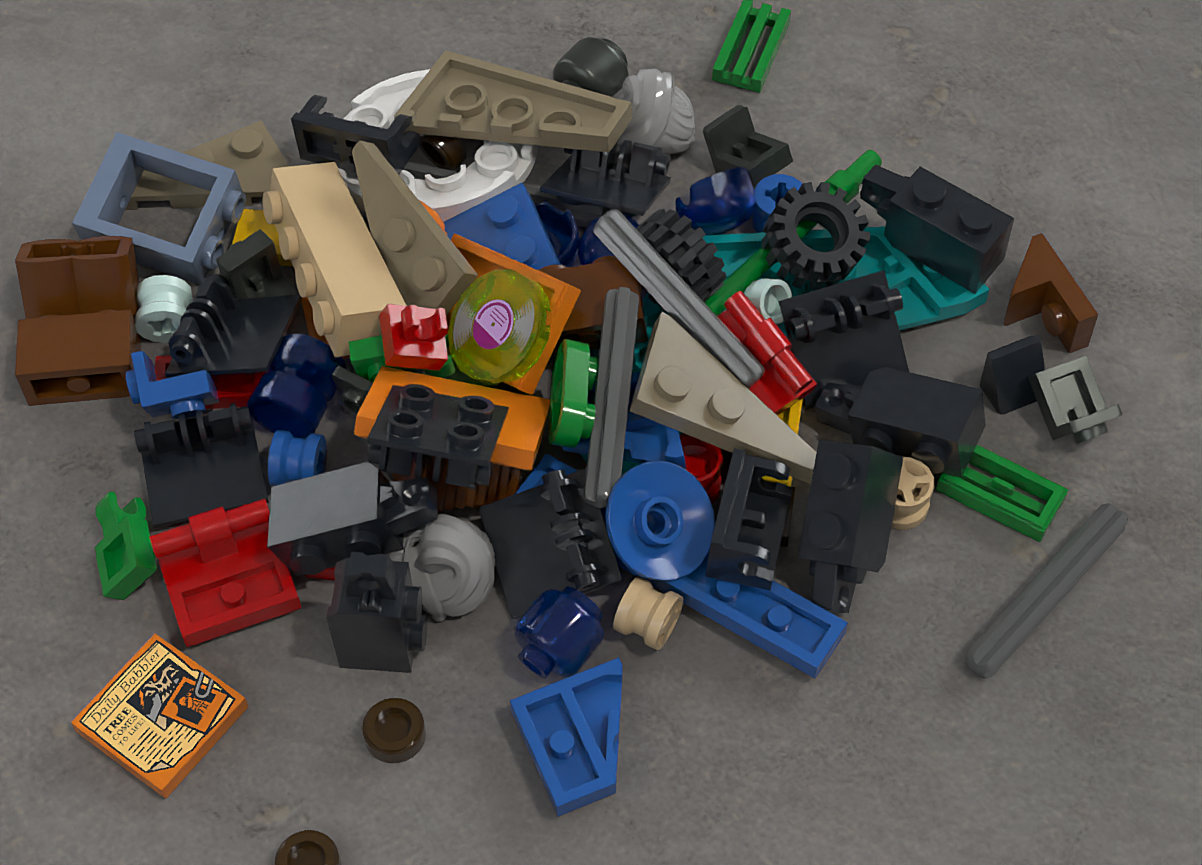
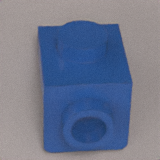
(172, 395)

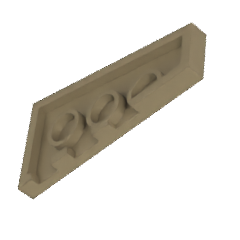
(507, 105)

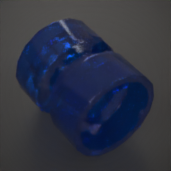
(296, 386)

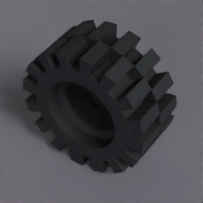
(830, 213)
(684, 251)

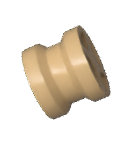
(916, 488)
(648, 613)

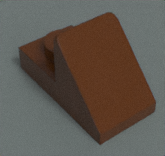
(1050, 289)

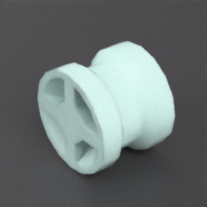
(162, 305)

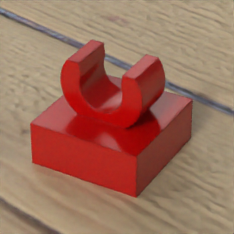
(414, 336)

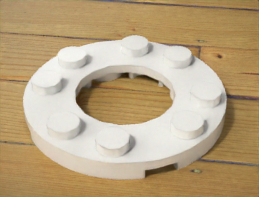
(495, 167)

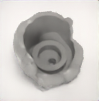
(659, 112)
(450, 564)

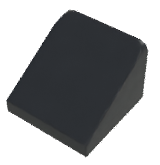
(1007, 374)

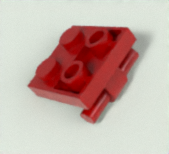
(784, 376)
(223, 572)

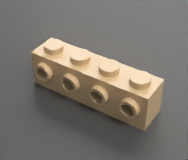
(330, 252)

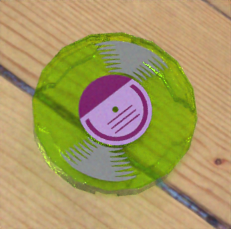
(499, 327)

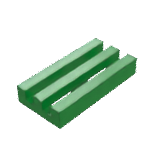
(761, 18)
(997, 495)

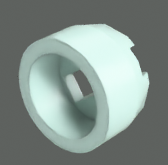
(765, 297)

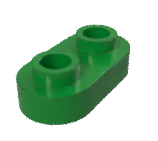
(571, 380)

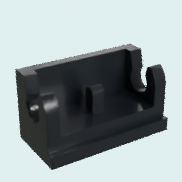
(331, 139)
(749, 522)

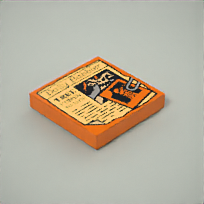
(160, 715)

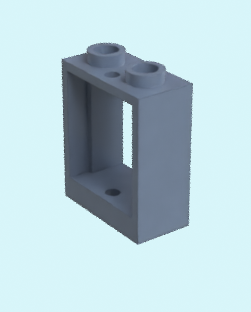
(116, 182)

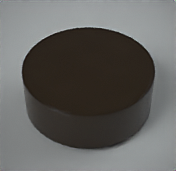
(443, 151)
(394, 730)
(308, 848)

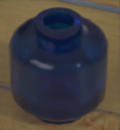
(559, 632)

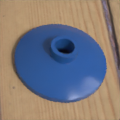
(681, 518)

